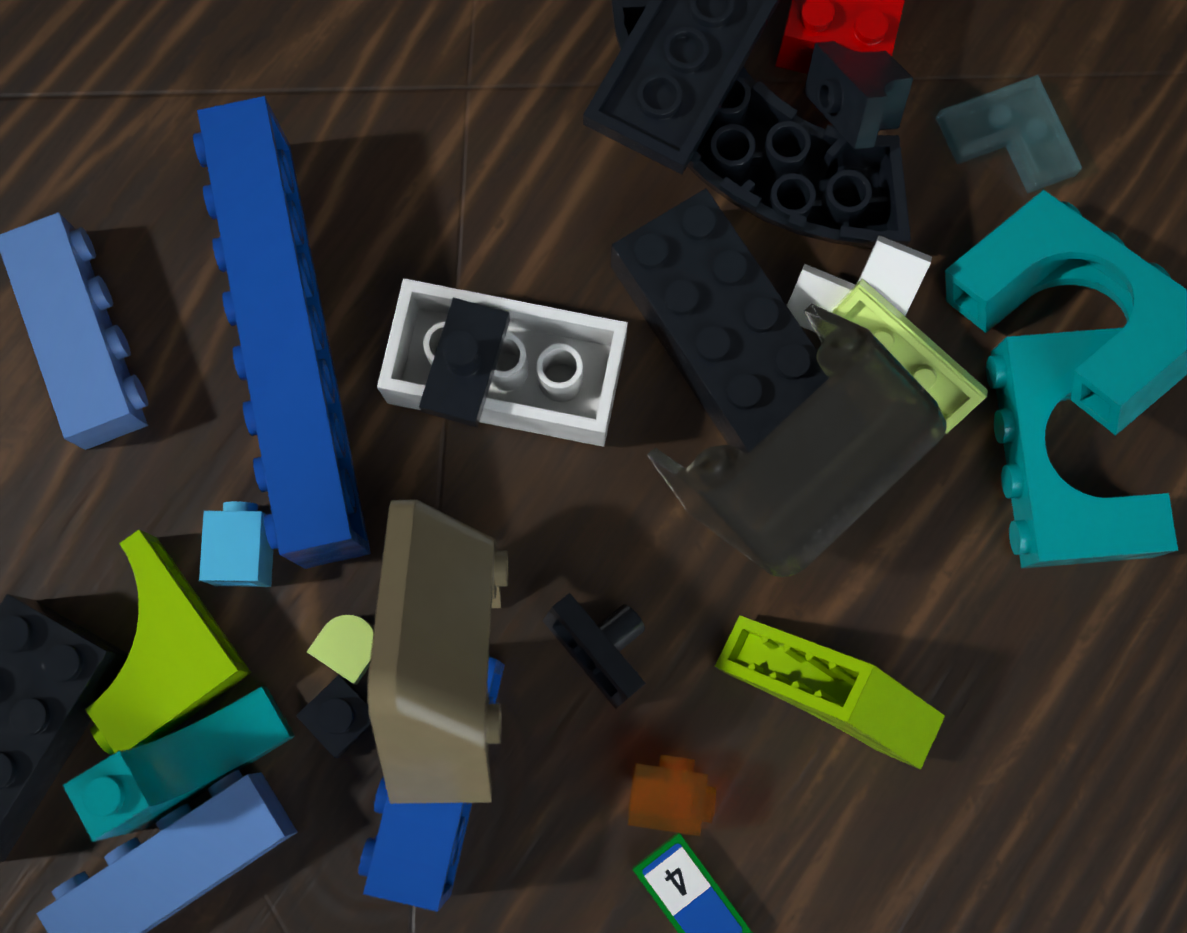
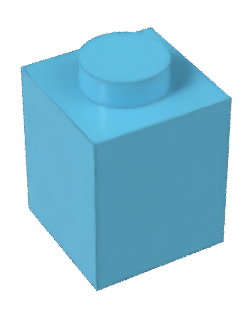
(235, 547)

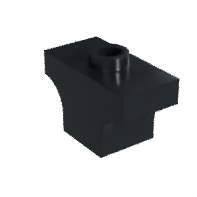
(857, 91)

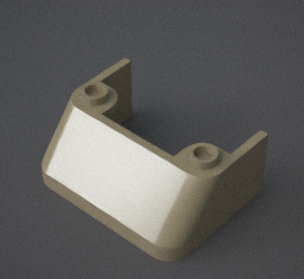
(434, 657)

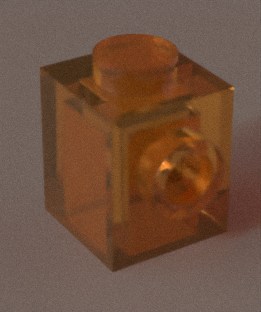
(670, 796)

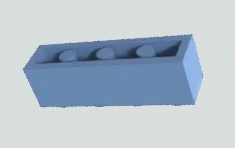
(73, 332)
(176, 865)

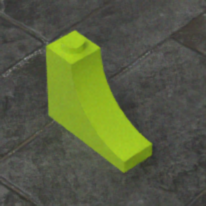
(175, 660)
(833, 688)

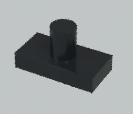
(465, 362)
(599, 646)

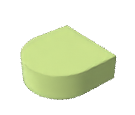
(345, 646)

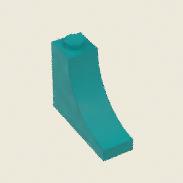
(154, 779)

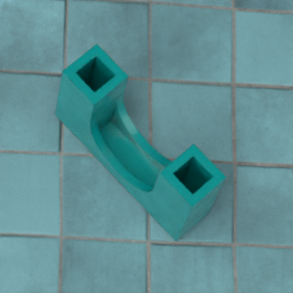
(1055, 246)
(1051, 517)

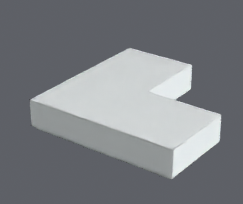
(890, 269)

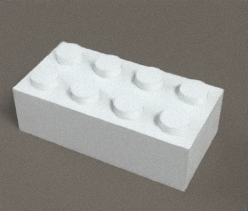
(551, 374)

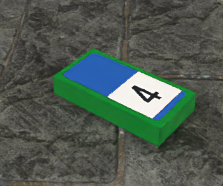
(687, 890)

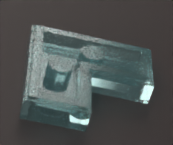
(1014, 119)

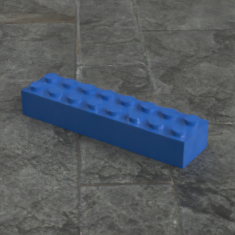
(281, 336)

